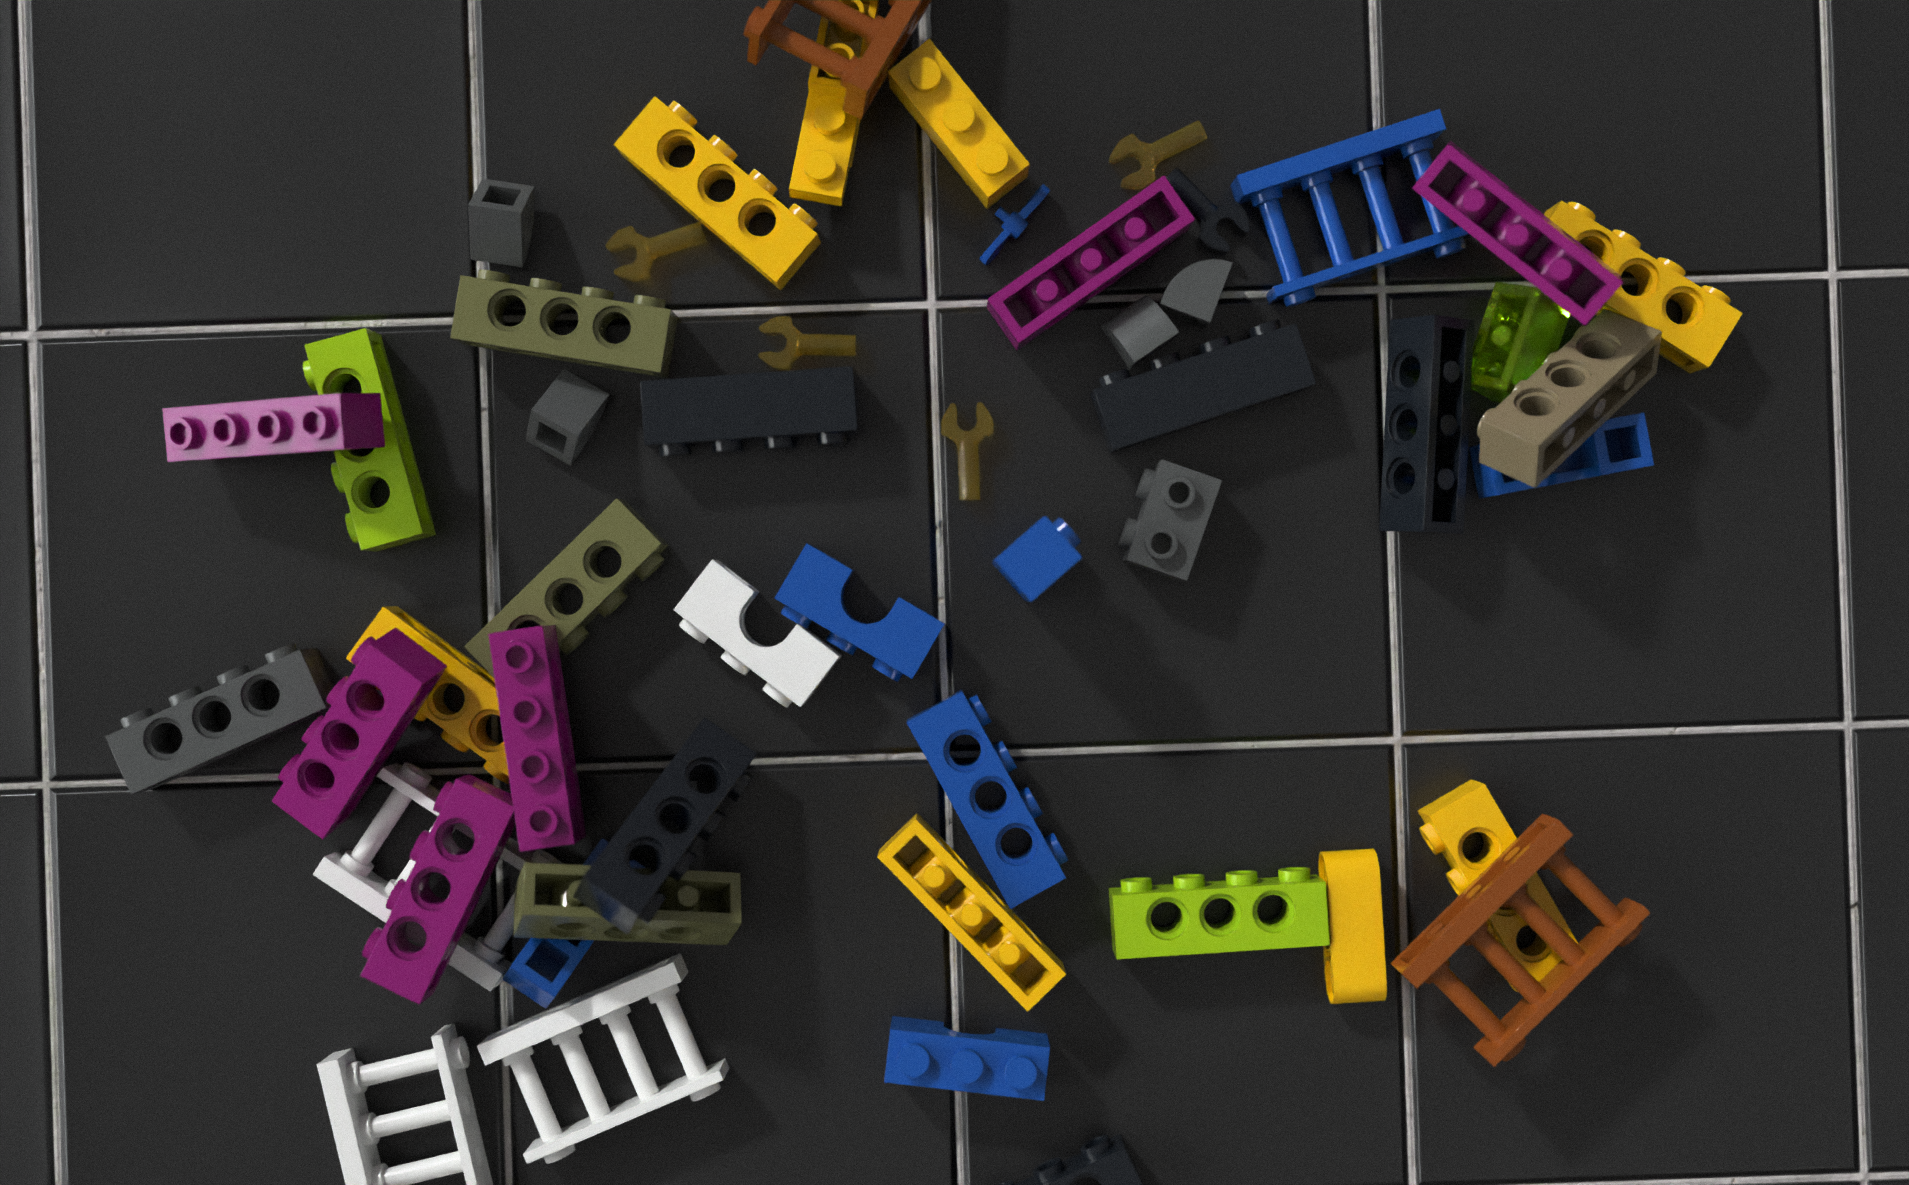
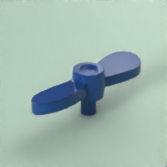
(1013, 224)

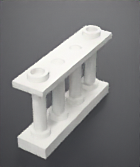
(353, 876)
(563, 1028)
(359, 1131)

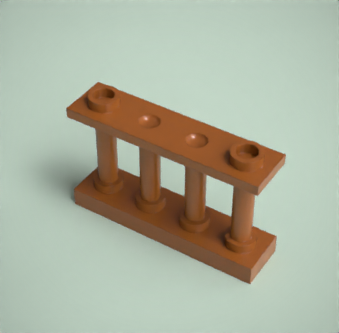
(859, 76)
(1467, 924)

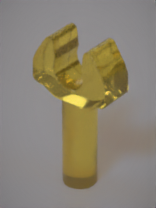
(1154, 153)
(651, 248)
(802, 344)
(967, 446)

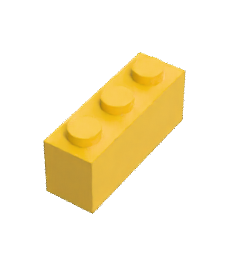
(958, 123)

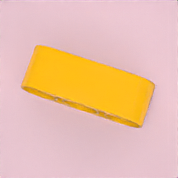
(1356, 932)

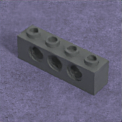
(143, 745)

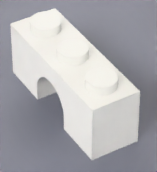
(717, 611)

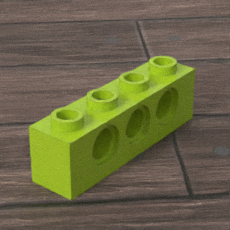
(406, 512)
(1299, 924)

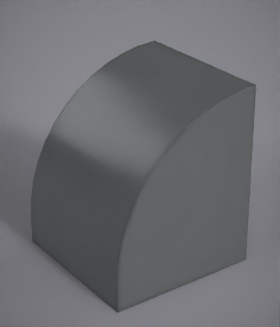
(501, 222)
(1195, 292)
(1139, 331)
(566, 416)

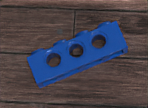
(1014, 874)

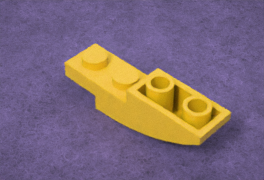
(827, 131)

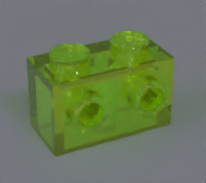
(1514, 338)

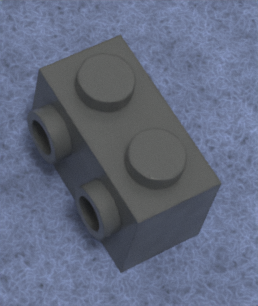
(1170, 519)

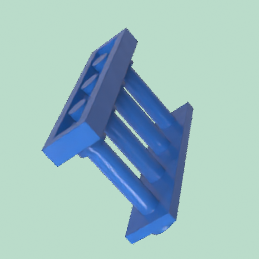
(1314, 173)

